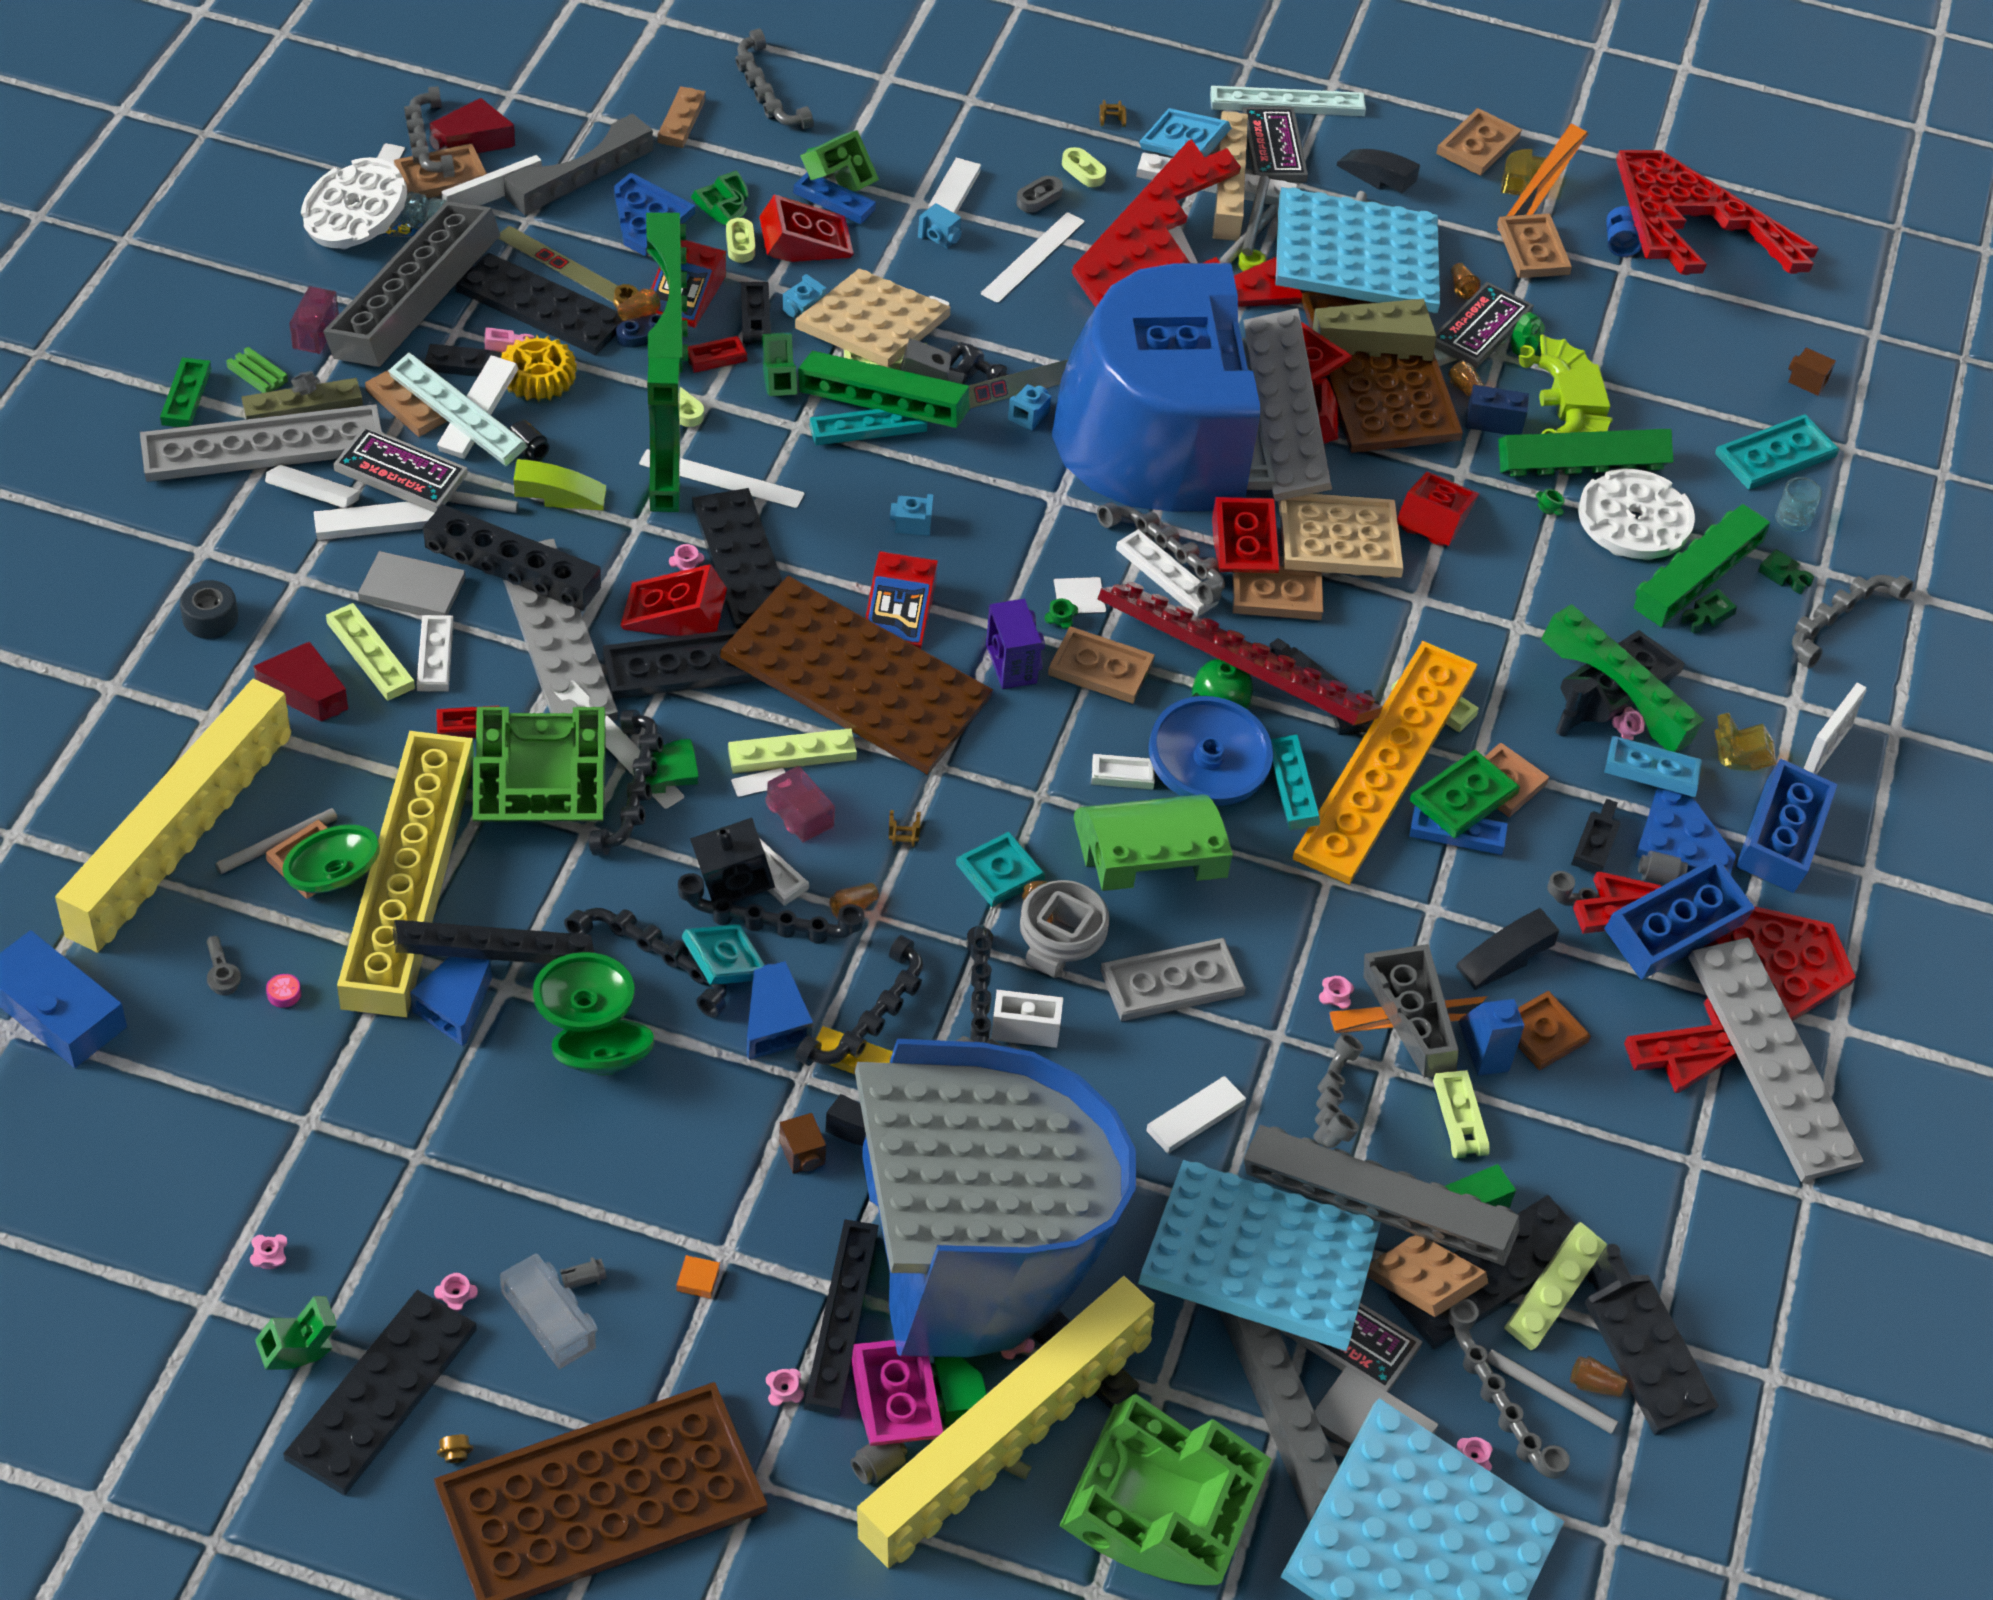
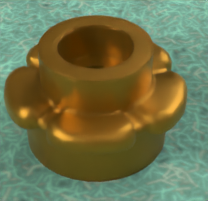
(454, 1448)

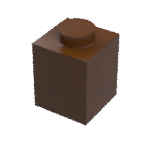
(1811, 371)
(802, 1143)

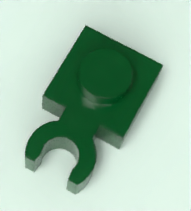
(1784, 569)
(1711, 608)

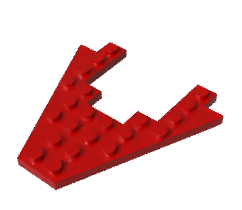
(1666, 189)
(1143, 238)
(1797, 953)

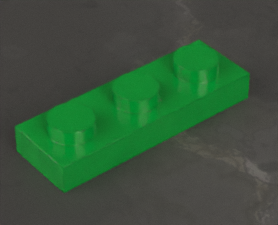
(185, 392)

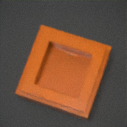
(698, 1276)

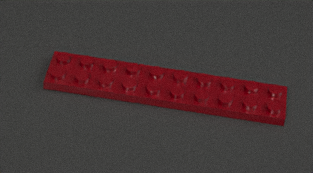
(1234, 650)

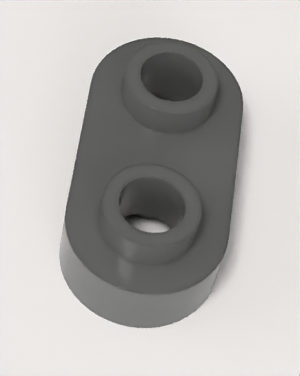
(1039, 194)

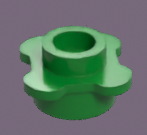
(1550, 502)
(1061, 606)

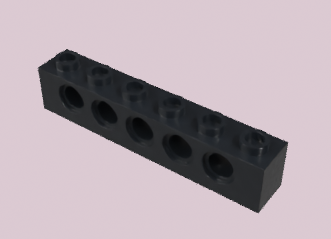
(512, 557)

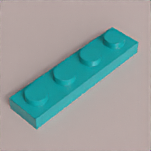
(861, 426)
(1294, 783)

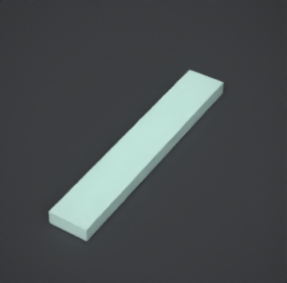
(1302, 100)
(457, 409)

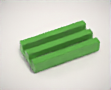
(261, 369)

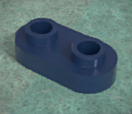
(635, 331)

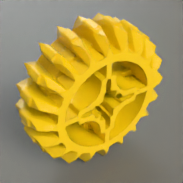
(543, 368)

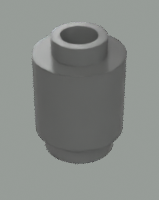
(1661, 867)
(878, 1461)

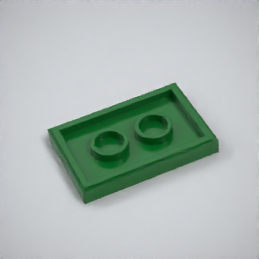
(1464, 793)

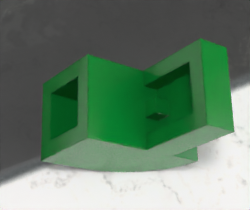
(778, 364)
(299, 1340)

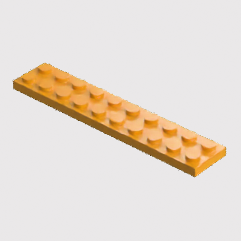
(1385, 763)

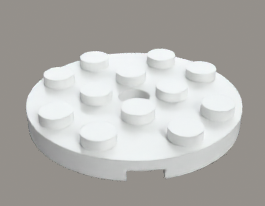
(338, 224)
(1664, 512)

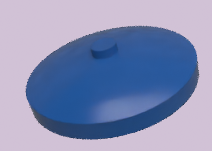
(1210, 749)

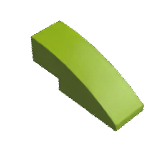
(558, 486)

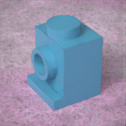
(940, 226)
(802, 296)
(1033, 400)
(912, 515)

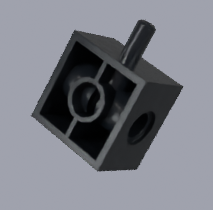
(733, 861)

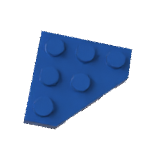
(636, 197)
(1683, 830)

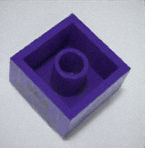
(1014, 643)

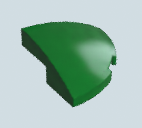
(724, 198)
(675, 766)

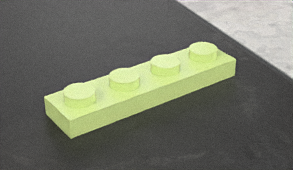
(370, 651)
(792, 751)
(1555, 1286)

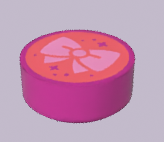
(283, 990)

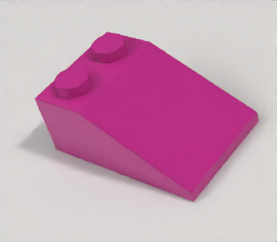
(895, 1394)

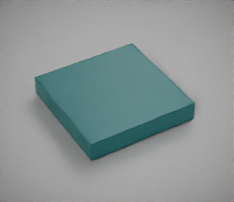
(999, 869)
(723, 953)

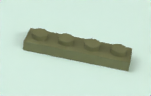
(284, 402)

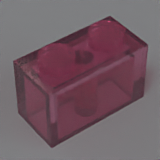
(311, 318)
(800, 804)

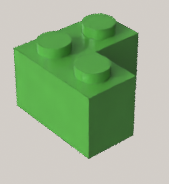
(844, 158)

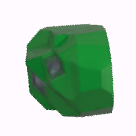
(1527, 333)

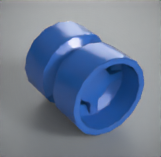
(1622, 233)

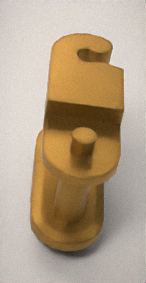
(1121, 112)
(904, 838)

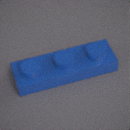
(835, 198)
(1483, 836)

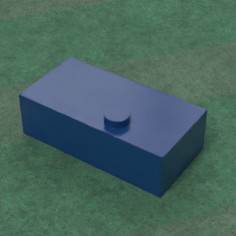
(1786, 825)
(1679, 918)
(57, 1000)

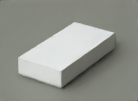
(1122, 771)

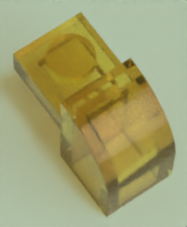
(1519, 171)
(1744, 748)

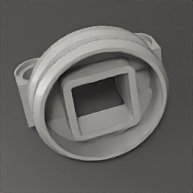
(1078, 908)

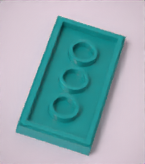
(1777, 451)

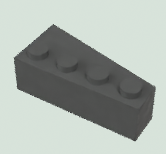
(1414, 1003)

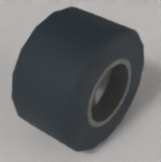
(209, 609)

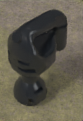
(973, 361)

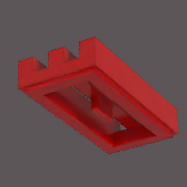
(716, 354)
(463, 727)

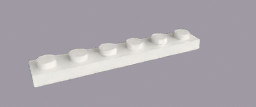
(1152, 164)

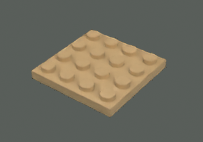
(872, 317)
(1341, 535)

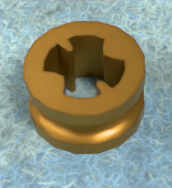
(623, 290)

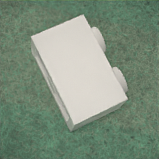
(1027, 1018)

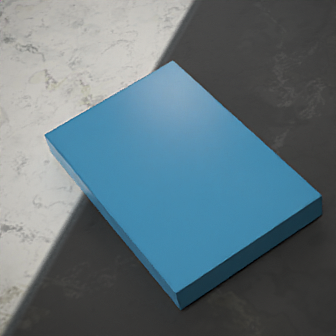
(1178, 127)
(1653, 766)

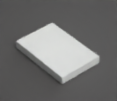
(1835, 729)

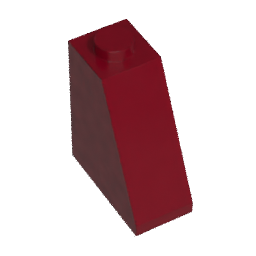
(475, 125)
(305, 681)

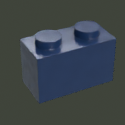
(1497, 410)

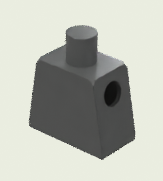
(929, 362)

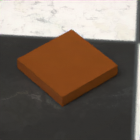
(1549, 1031)

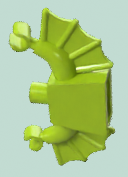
(1576, 389)

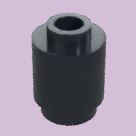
(535, 441)

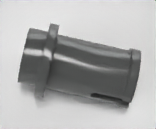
(584, 1274)

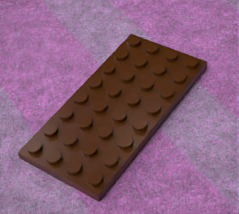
(1388, 398)
(857, 674)
(599, 1496)

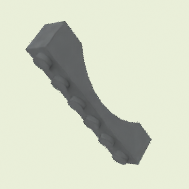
(537, 186)

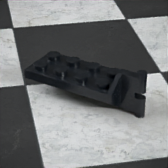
(1598, 698)
(1646, 1345)

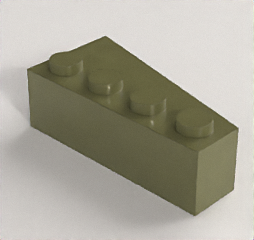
(1379, 328)

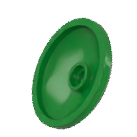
(331, 858)
(583, 991)
(603, 1049)

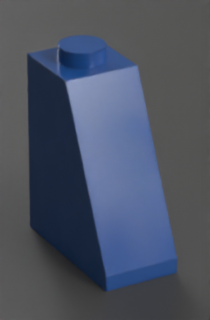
(453, 996)
(776, 1012)
(1492, 1035)

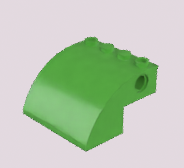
(539, 765)
(1153, 837)
(1166, 1494)

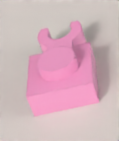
(499, 339)

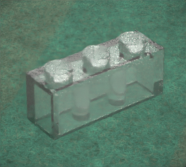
(549, 1310)

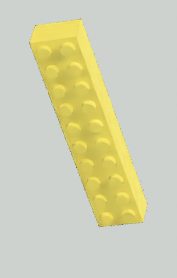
(173, 816)
(407, 872)
(1005, 1423)

